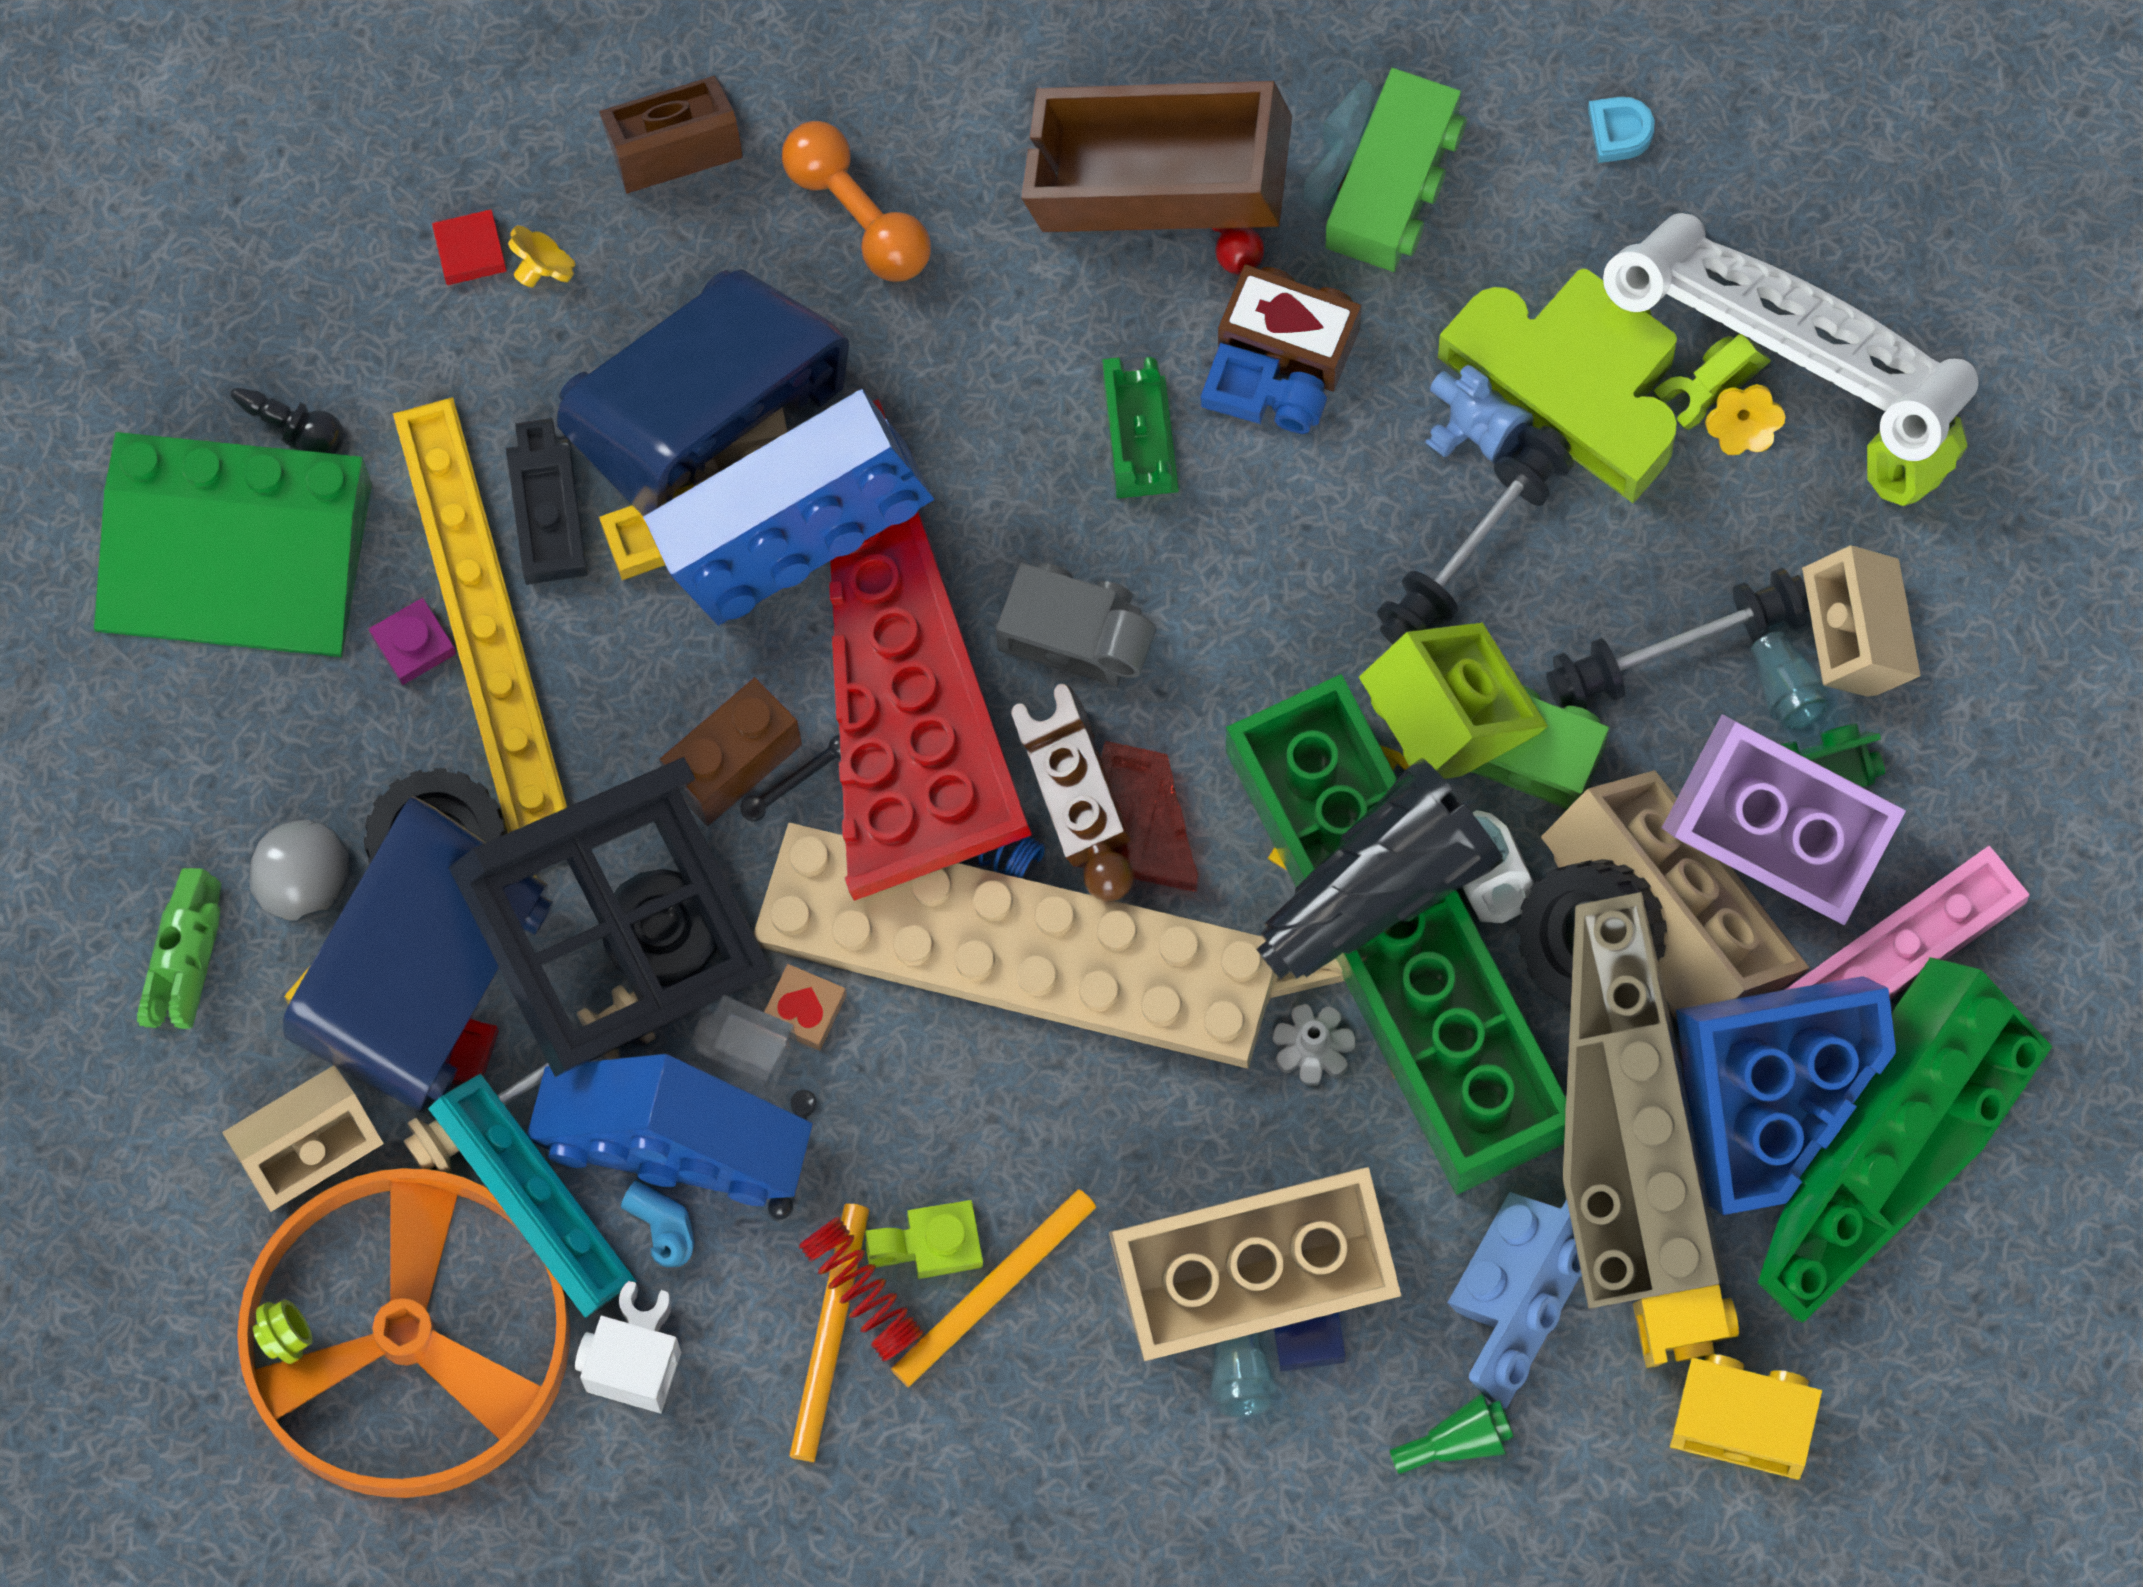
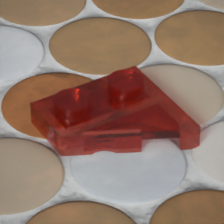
(1152, 816)

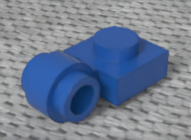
(1247, 382)

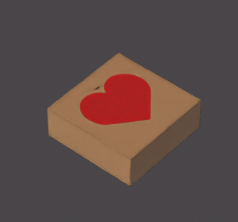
(807, 1004)

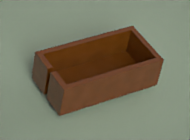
(1157, 156)

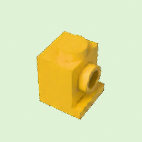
(1684, 1323)

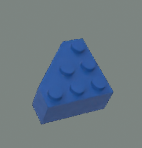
(1778, 1082)
(670, 1127)

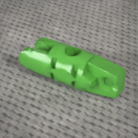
(182, 951)

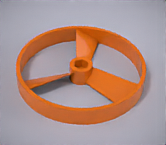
(402, 1332)

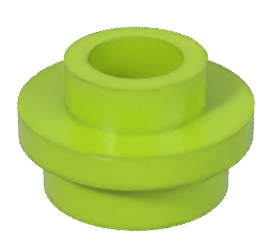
(282, 1331)

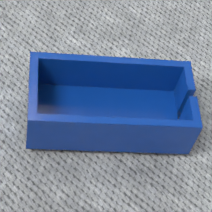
(789, 508)

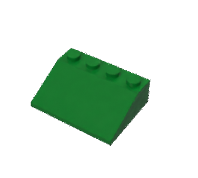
(230, 543)

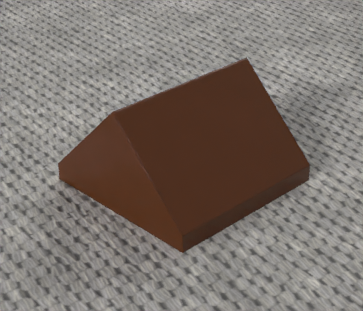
(672, 134)

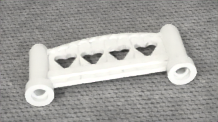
(1914, 403)

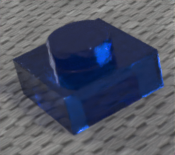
(1310, 1343)

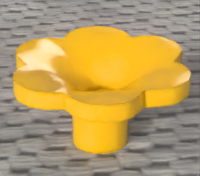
(540, 257)
(1745, 419)

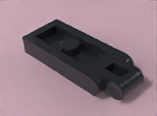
(545, 504)

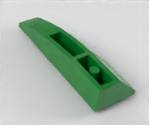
(1914, 1128)

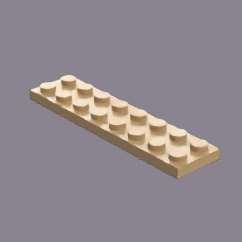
(1024, 949)

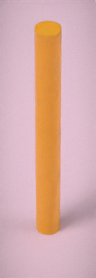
(993, 1287)
(827, 1345)

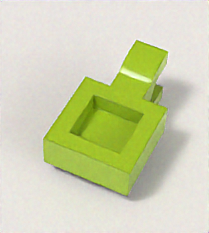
(1726, 366)
(938, 1240)

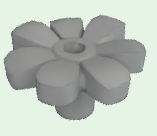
(1313, 1044)

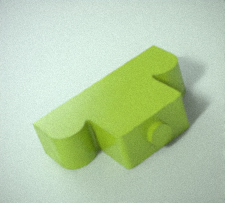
(1577, 371)

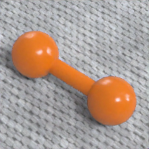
(893, 242)

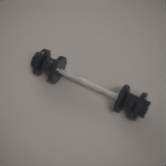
(1543, 453)
(1758, 610)

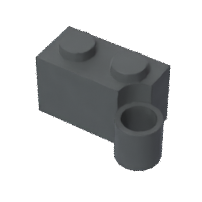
(1074, 625)

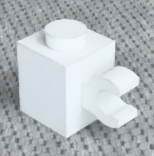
(631, 1358)

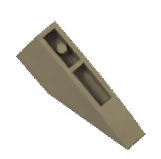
(1628, 1122)

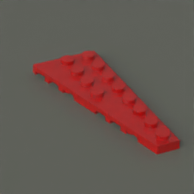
(914, 727)

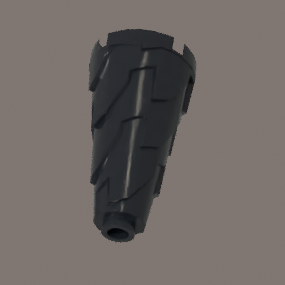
(1385, 871)

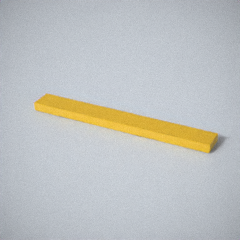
(480, 613)

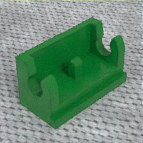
(1139, 429)

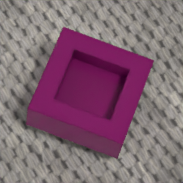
(412, 641)

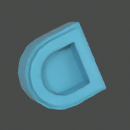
(1620, 128)

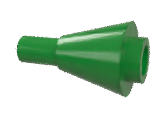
(1468, 1433)

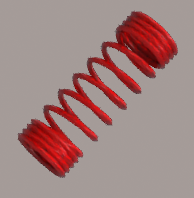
(896, 1335)

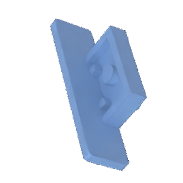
(1518, 1288)

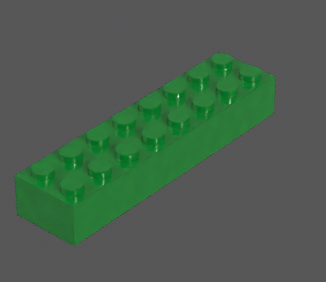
(1431, 980)

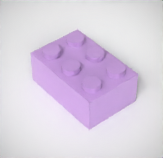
(1783, 819)

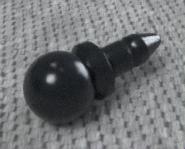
(310, 430)

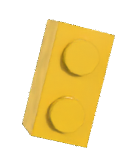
(1746, 1416)

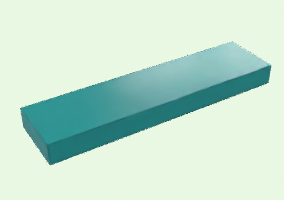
(531, 1194)

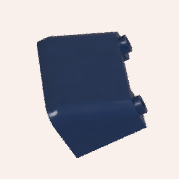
(700, 385)
(404, 963)

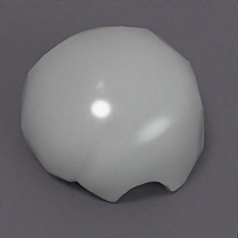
(298, 869)

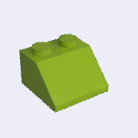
(1451, 698)

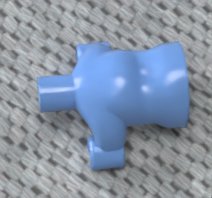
(1477, 414)

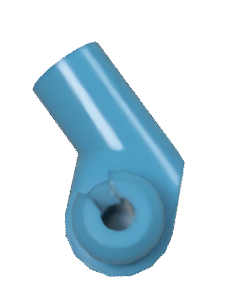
(668, 1223)

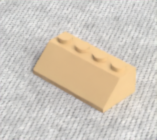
(1717, 932)
(1255, 1263)

